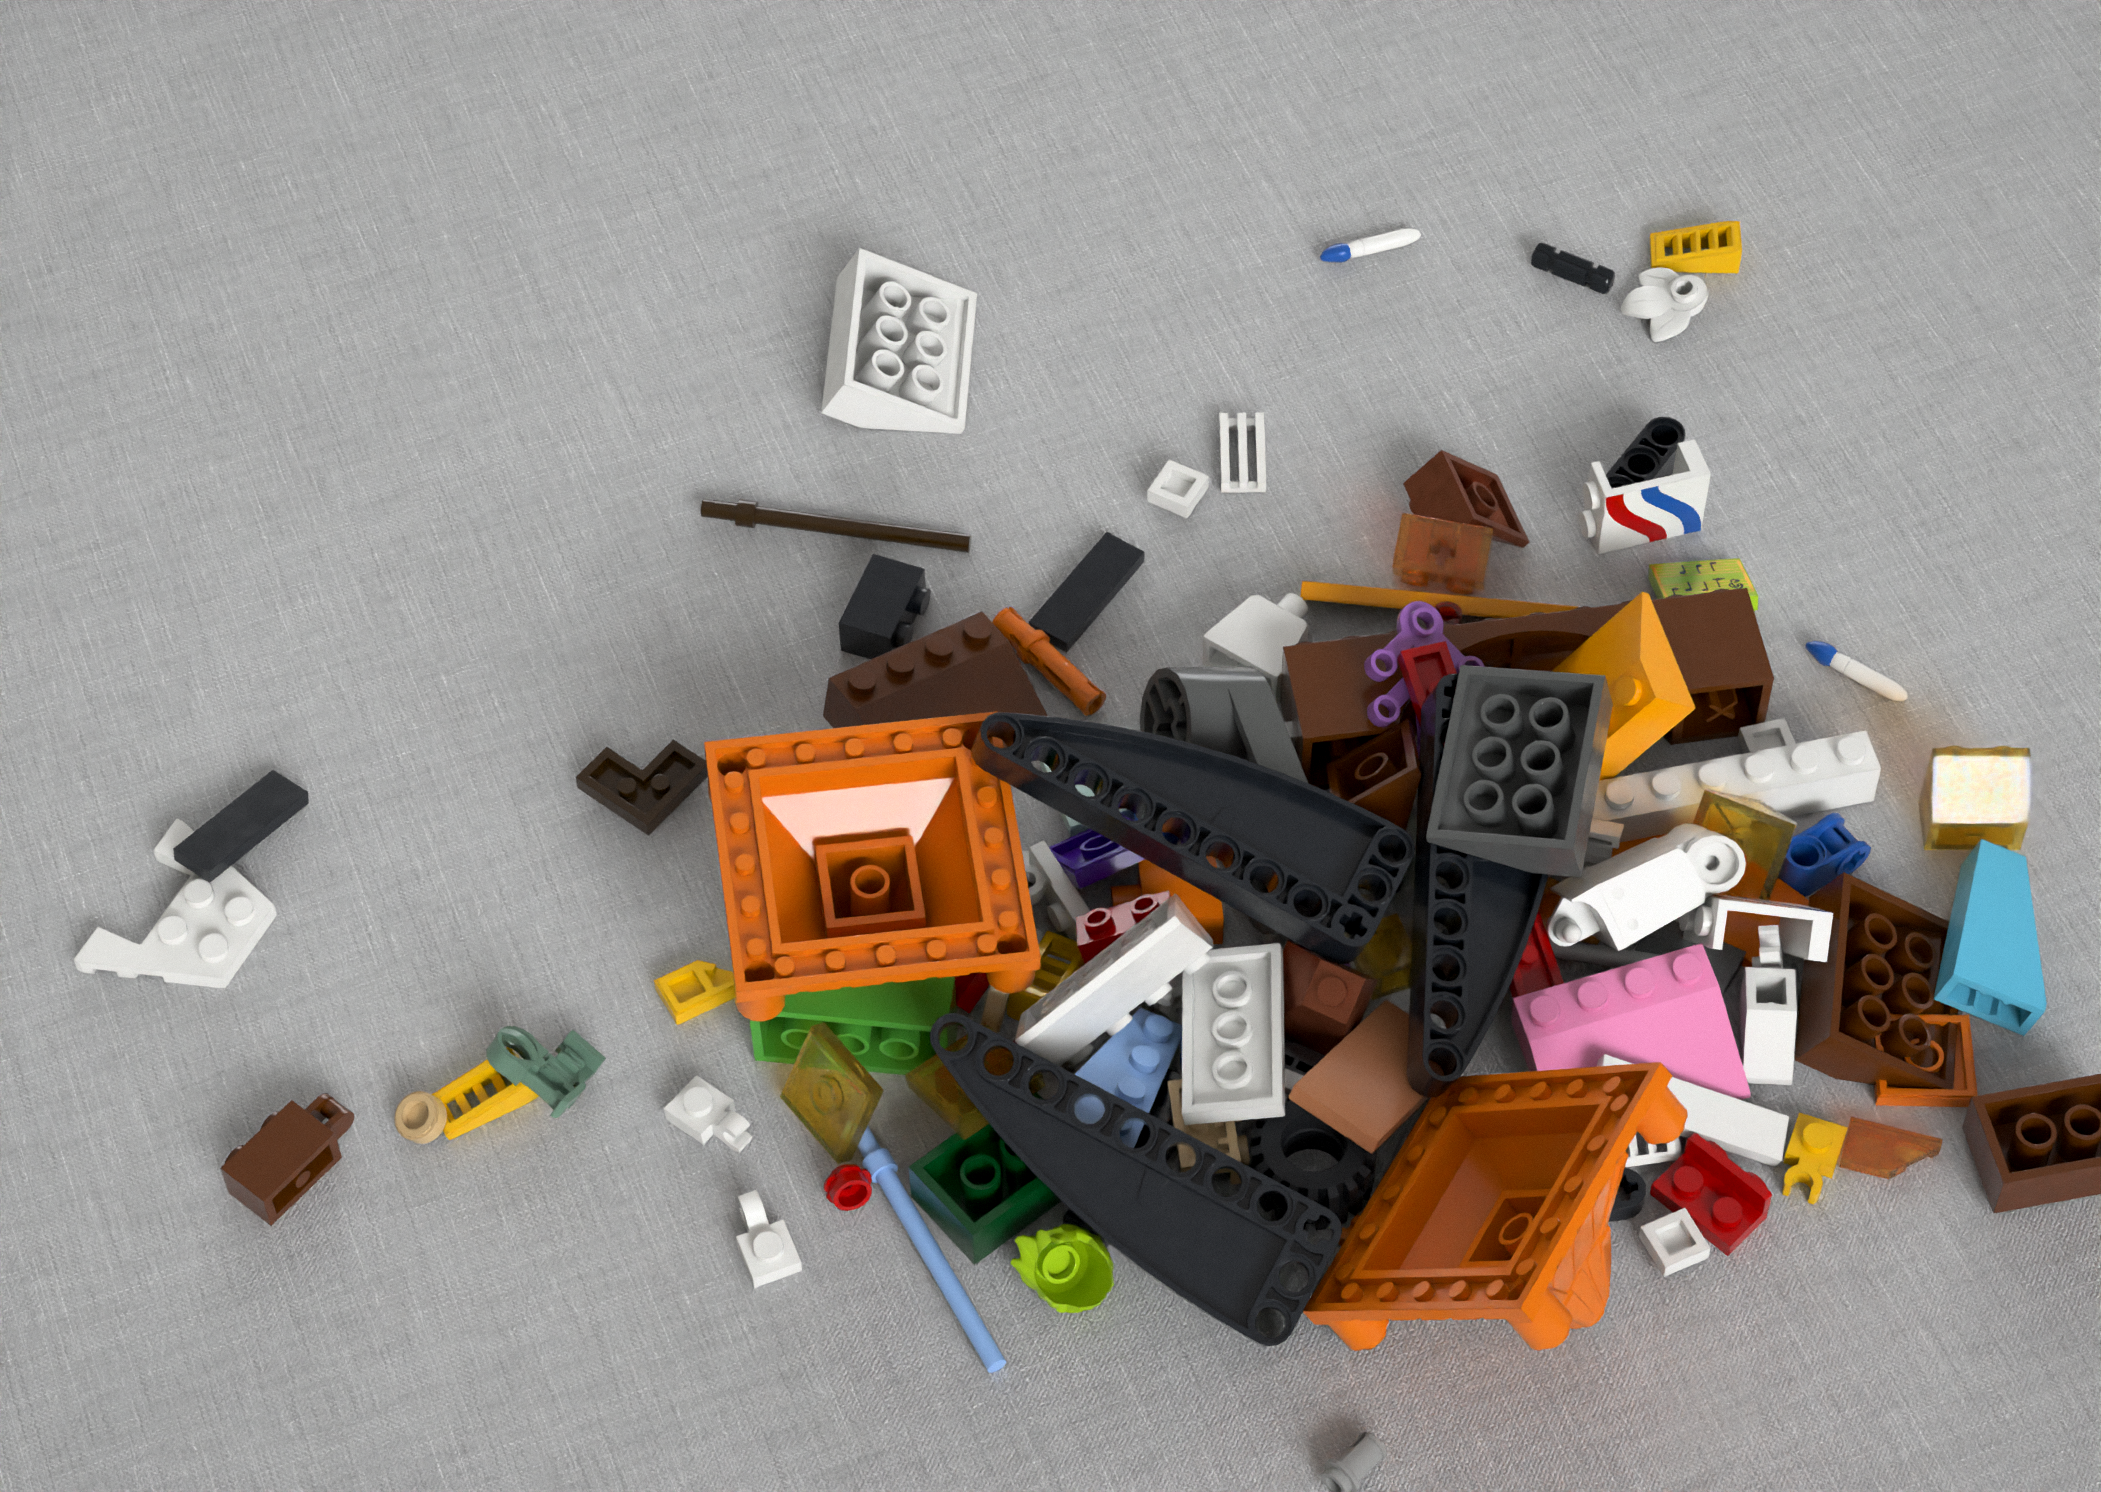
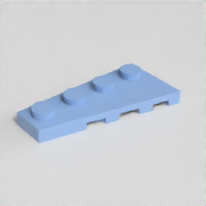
(1130, 1068)

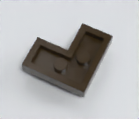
(647, 794)

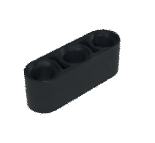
(1649, 454)

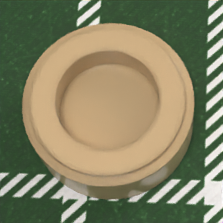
(995, 1008)
(420, 1117)

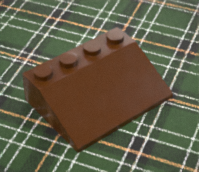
(939, 675)
(1877, 964)

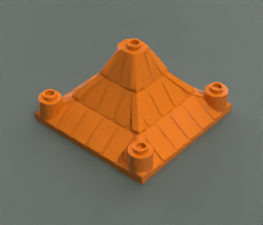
(867, 861)
(1499, 1205)

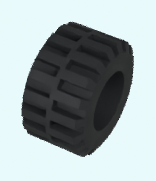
(1336, 1188)

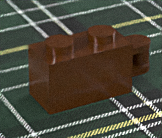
(286, 1156)

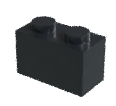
(883, 608)

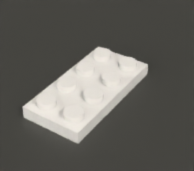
(1234, 1036)

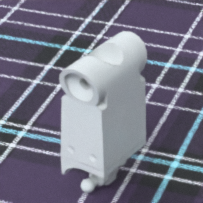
(1645, 887)

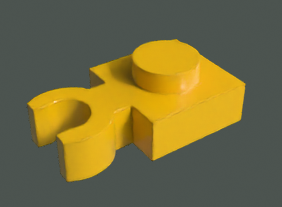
(1812, 1153)

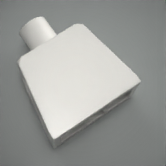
(1256, 636)

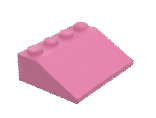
(1638, 1013)

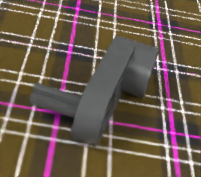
(1227, 713)

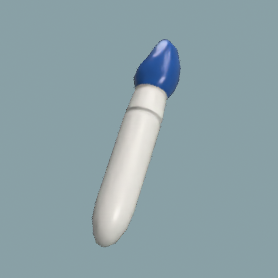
(1342, 251)
(1829, 656)

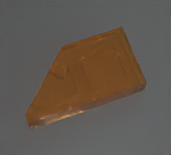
(1884, 1149)

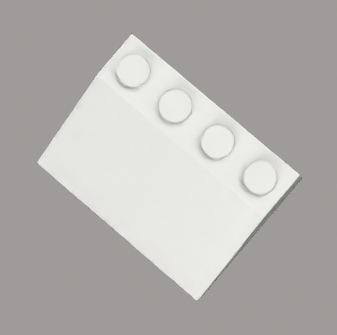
(898, 348)
(1115, 983)

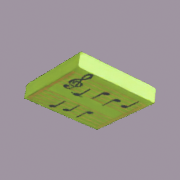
(1700, 577)

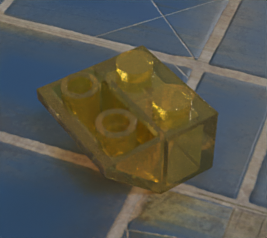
(1975, 797)

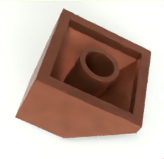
(1464, 494)
(1321, 998)

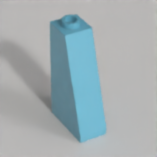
(1992, 942)

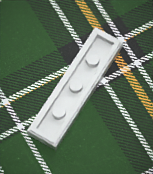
(1727, 1120)

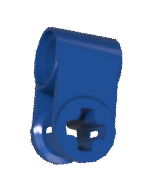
(1822, 855)

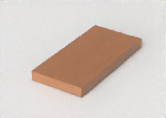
(1364, 1080)

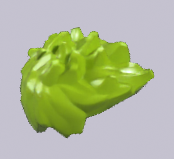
(1066, 1267)

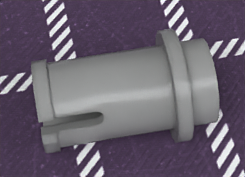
(1353, 1464)

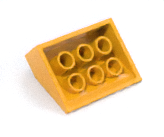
(1641, 679)

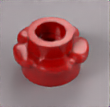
(848, 1187)

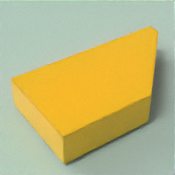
(694, 989)

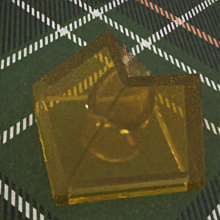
(1758, 831)

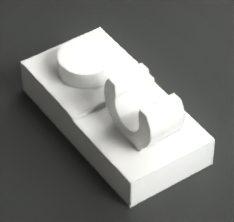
(1053, 882)

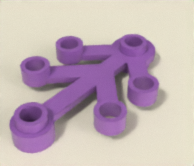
(1409, 636)

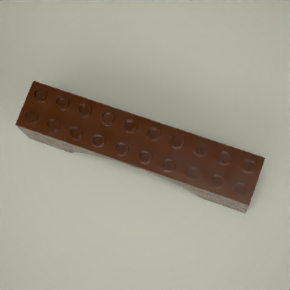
(1709, 634)

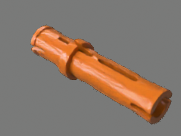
(1034, 648)

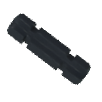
(1573, 268)

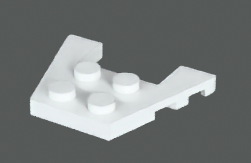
(199, 935)

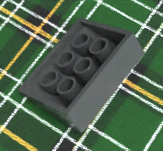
(1522, 767)

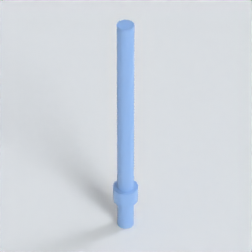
(883, 1171)

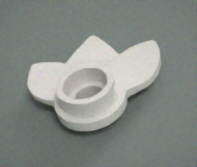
(1663, 303)

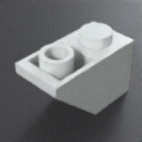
(1768, 1025)

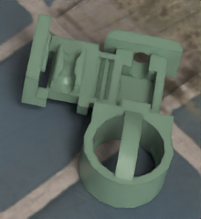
(547, 1077)

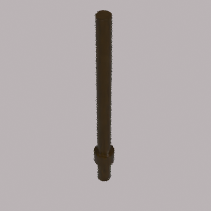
(749, 513)

